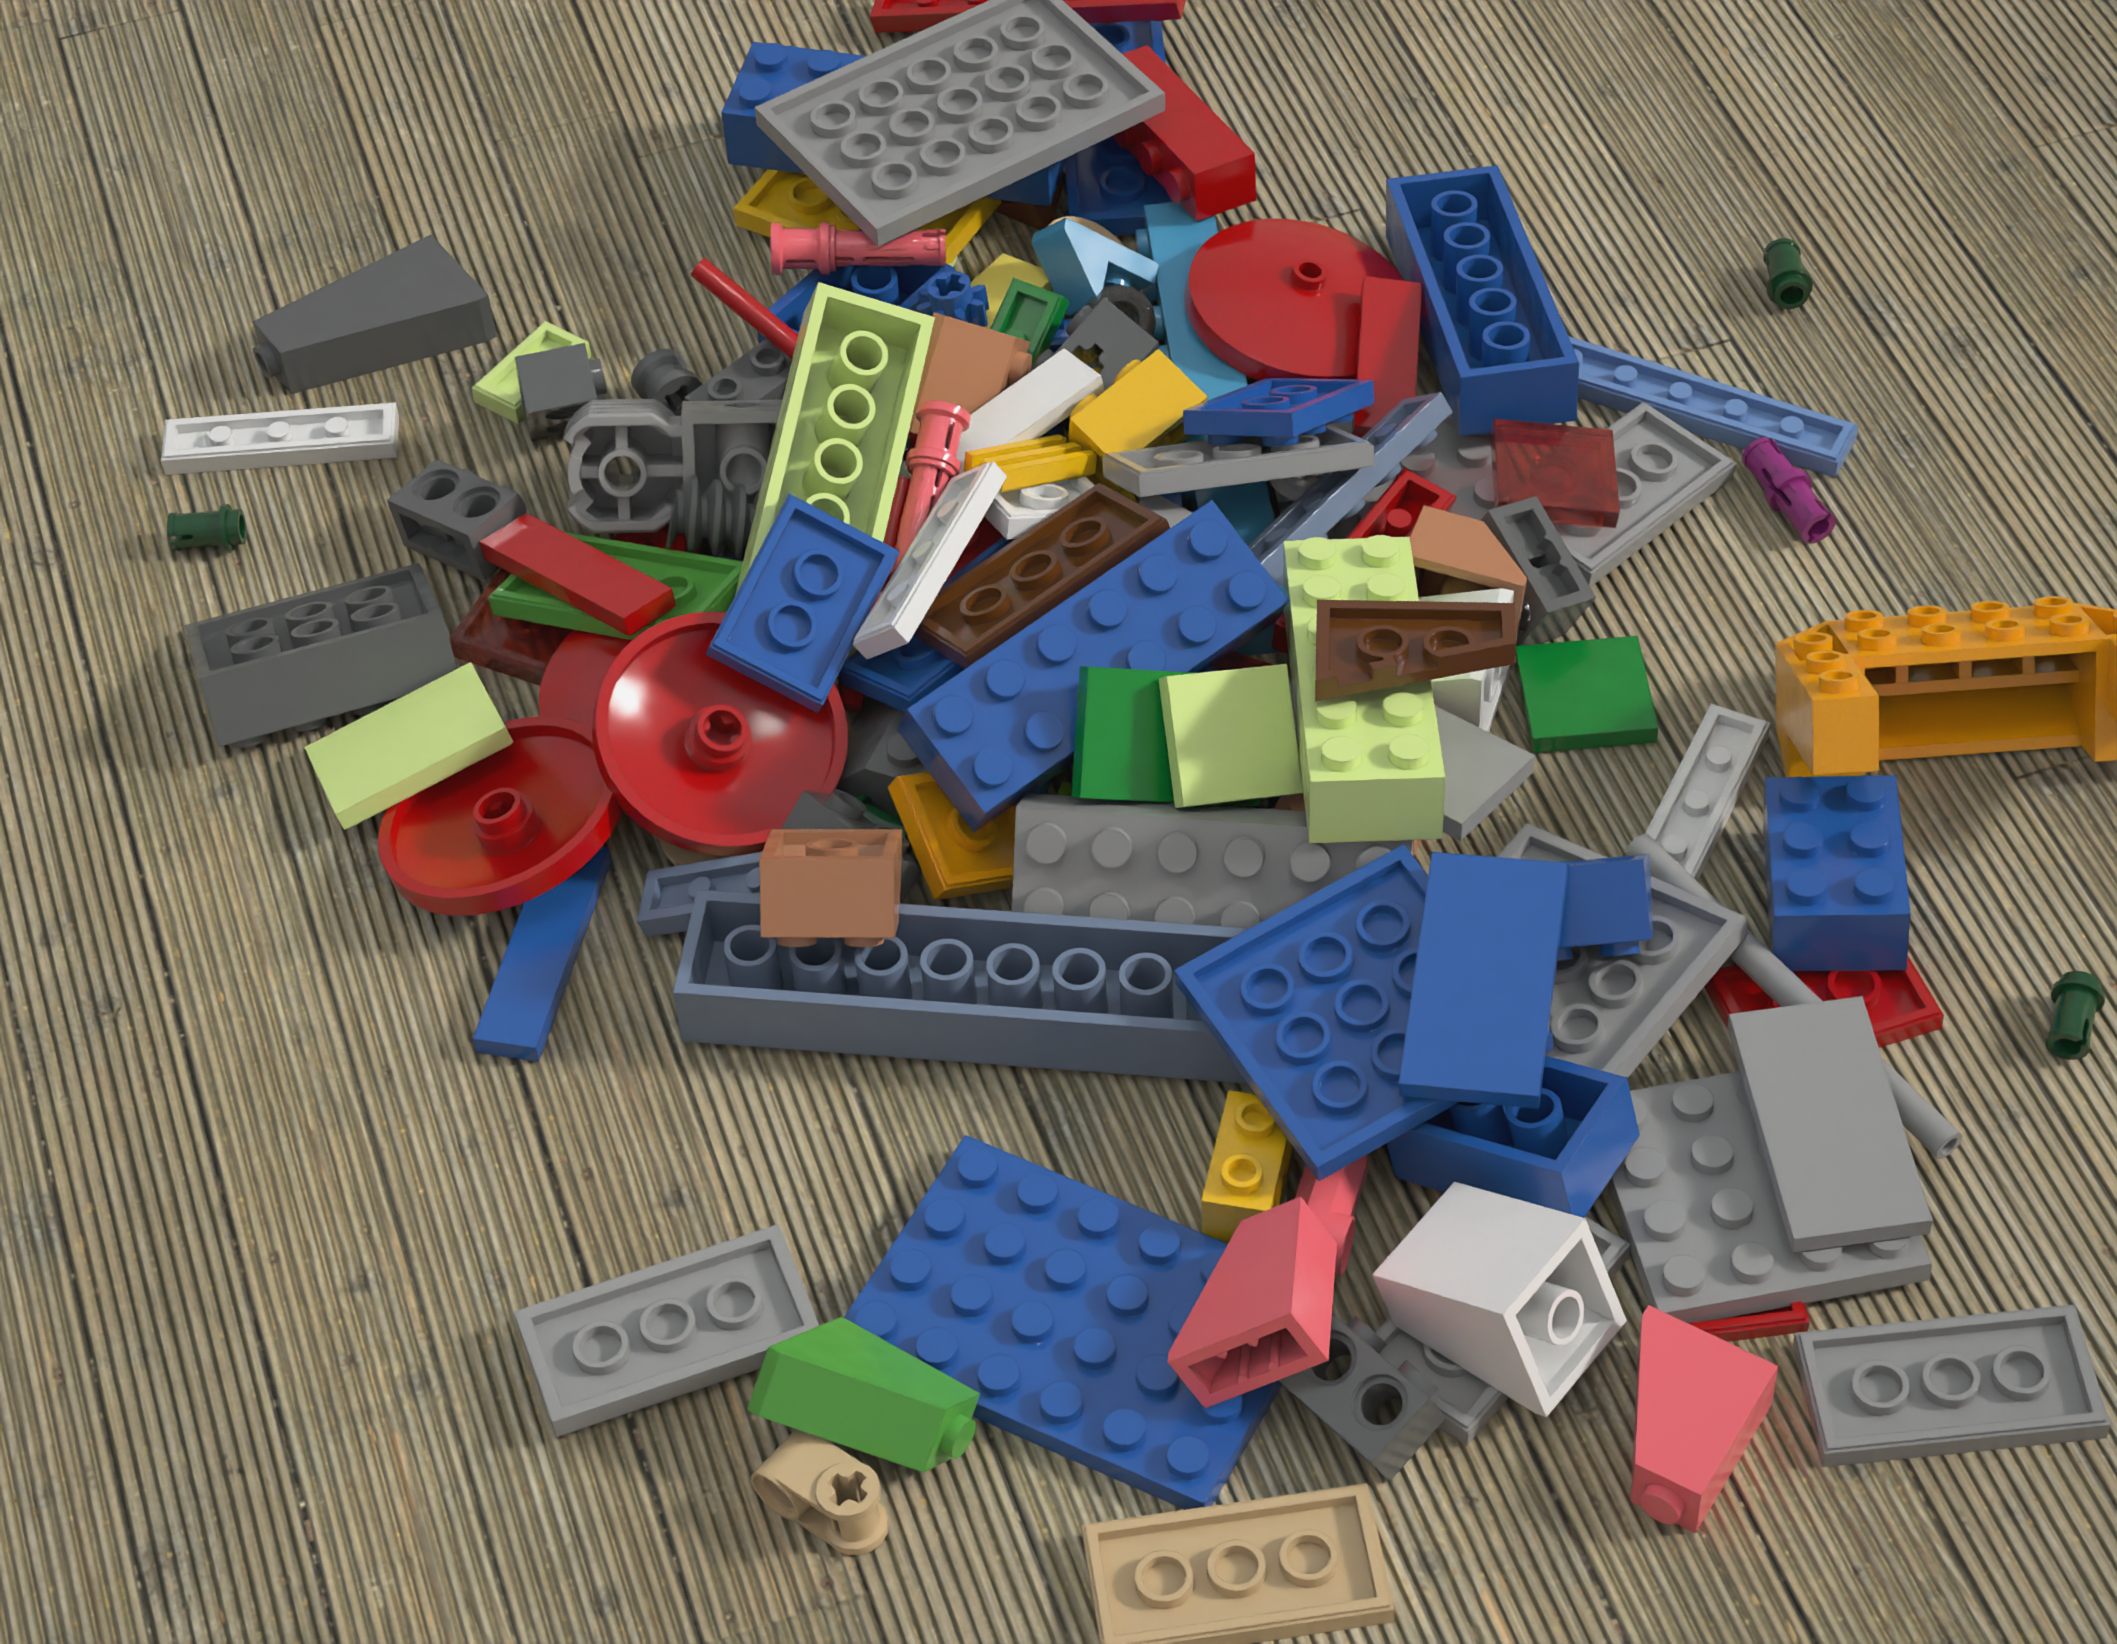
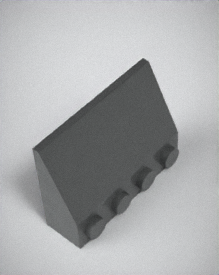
(319, 655)

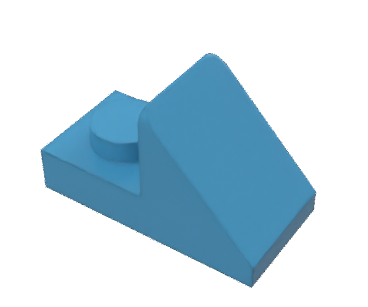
(1084, 262)

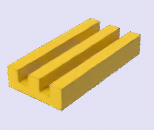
(1035, 461)

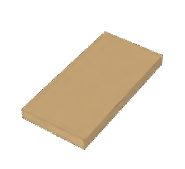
(1240, 1571)

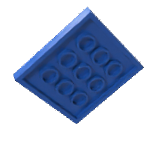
(1321, 1011)

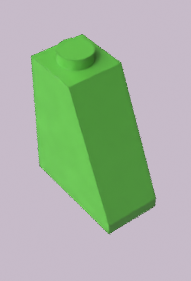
(865, 1396)

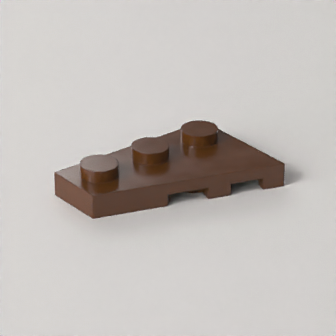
(1407, 642)

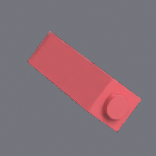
(1261, 1307)
(1692, 1416)

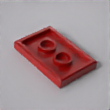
(1894, 999)

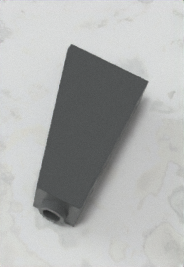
(375, 319)

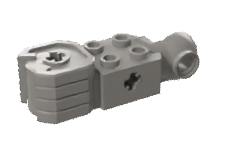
(708, 440)

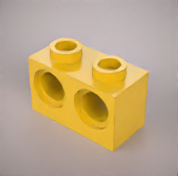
(1246, 1167)

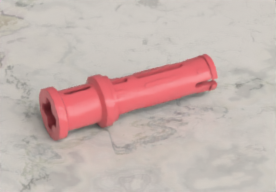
(831, 248)
(930, 465)

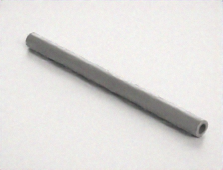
(1788, 990)

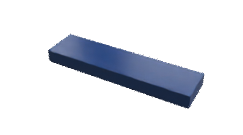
(539, 964)

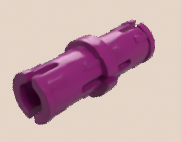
(1788, 490)

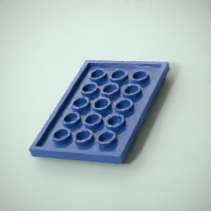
(1062, 1321)

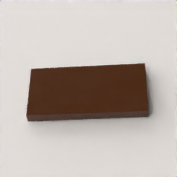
(1036, 573)

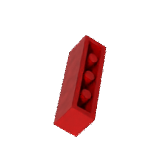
(1189, 147)

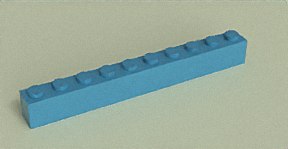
(1172, 241)

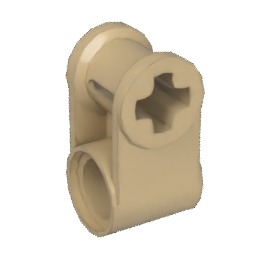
(824, 1493)

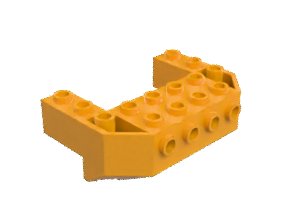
(1946, 685)

